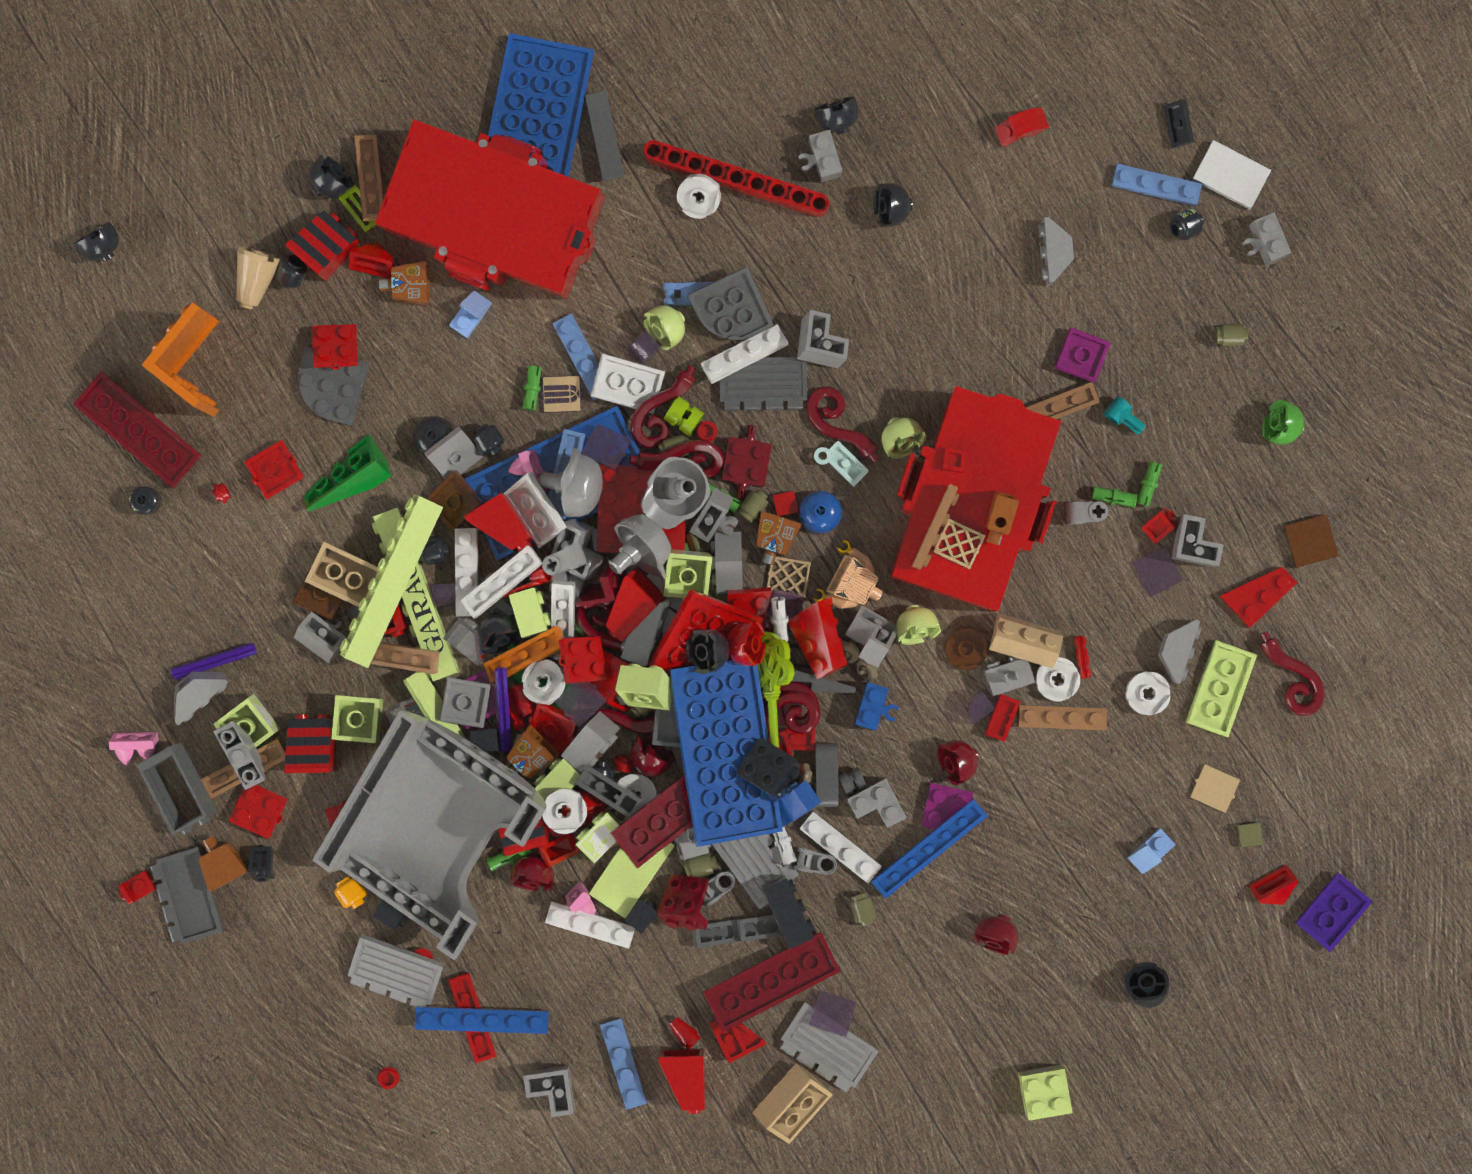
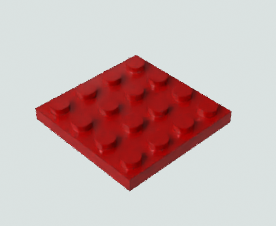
(621, 499)
(695, 614)

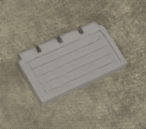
(755, 864)
(395, 970)
(836, 1055)

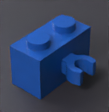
(873, 706)
(797, 802)

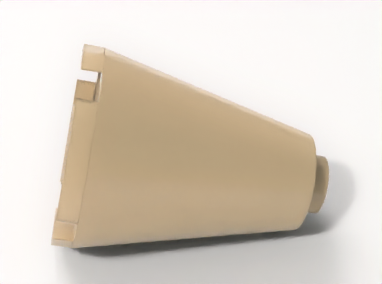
(254, 275)

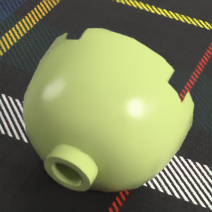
(665, 325)
(901, 436)
(916, 624)

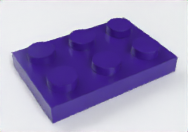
(1333, 912)

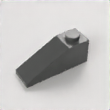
(645, 637)
(609, 791)

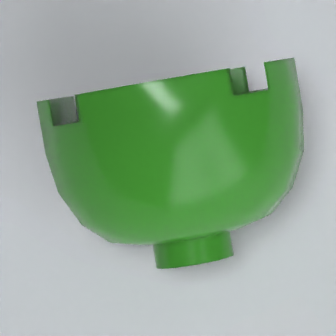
(1284, 423)

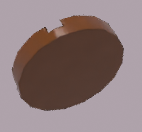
(966, 648)

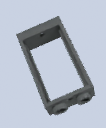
(162, 796)

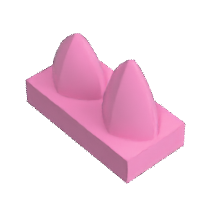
(526, 463)
(125, 743)
(579, 899)

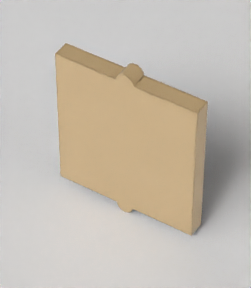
(1214, 788)

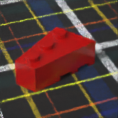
(819, 638)

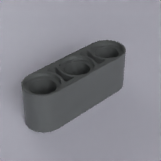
(826, 774)

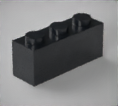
(788, 911)

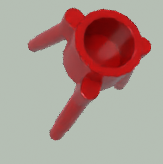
(537, 577)

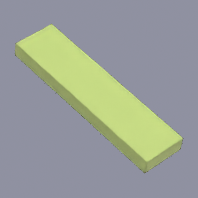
(428, 699)

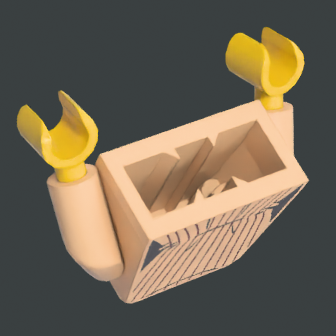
(853, 580)

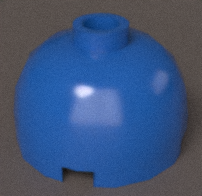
(816, 522)

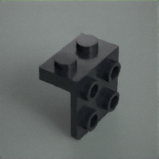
(769, 769)

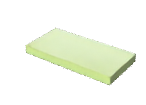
(1221, 688)
(623, 884)

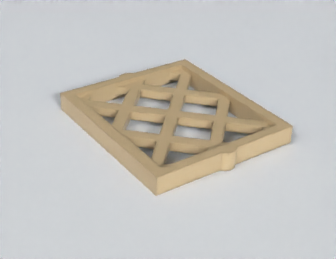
(965, 529)
(790, 561)

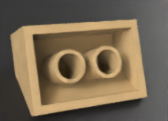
(341, 574)
(1026, 640)
(792, 1103)

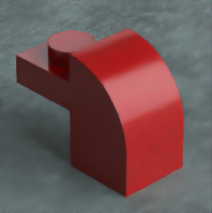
(1021, 125)

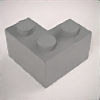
(817, 344)
(580, 532)
(1190, 546)
(727, 562)
(872, 632)
(593, 738)
(879, 797)
(556, 1084)

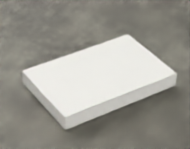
(1231, 174)
(625, 382)
(535, 509)

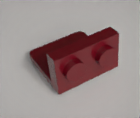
(602, 592)
(683, 902)

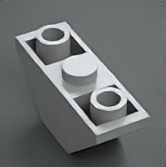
(1056, 250)
(1178, 649)
(195, 692)
(241, 754)

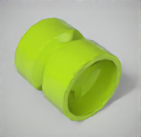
(678, 411)

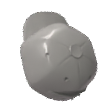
(578, 484)
(675, 492)
(643, 544)

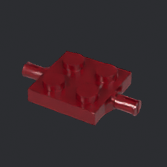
(746, 462)

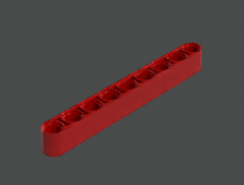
(744, 186)

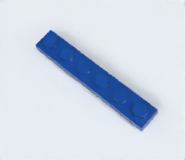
(929, 848)
(481, 1019)

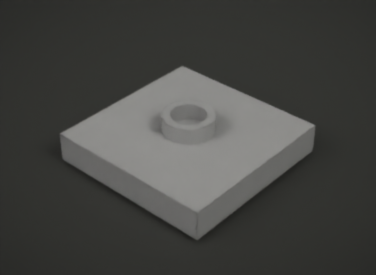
(453, 453)
(465, 702)

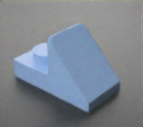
(470, 314)
(1151, 851)

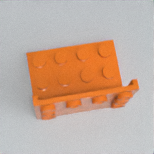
(176, 349)

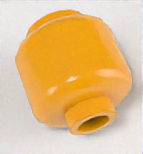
(350, 893)

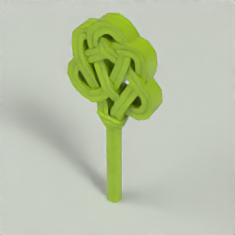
(774, 672)

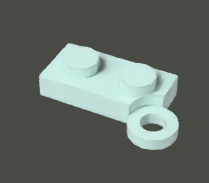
(842, 462)

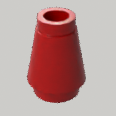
(523, 704)
(685, 1033)

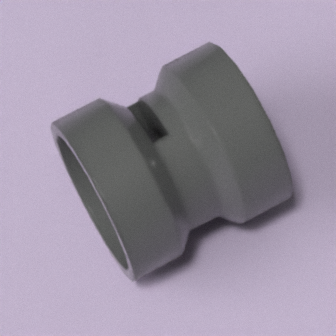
(848, 783)

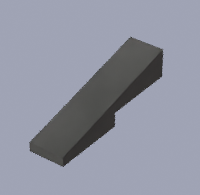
(604, 135)
(822, 684)
(737, 930)

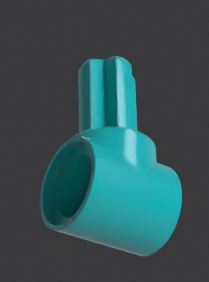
(1119, 412)

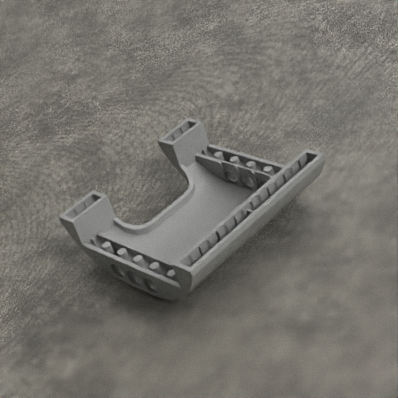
(424, 823)

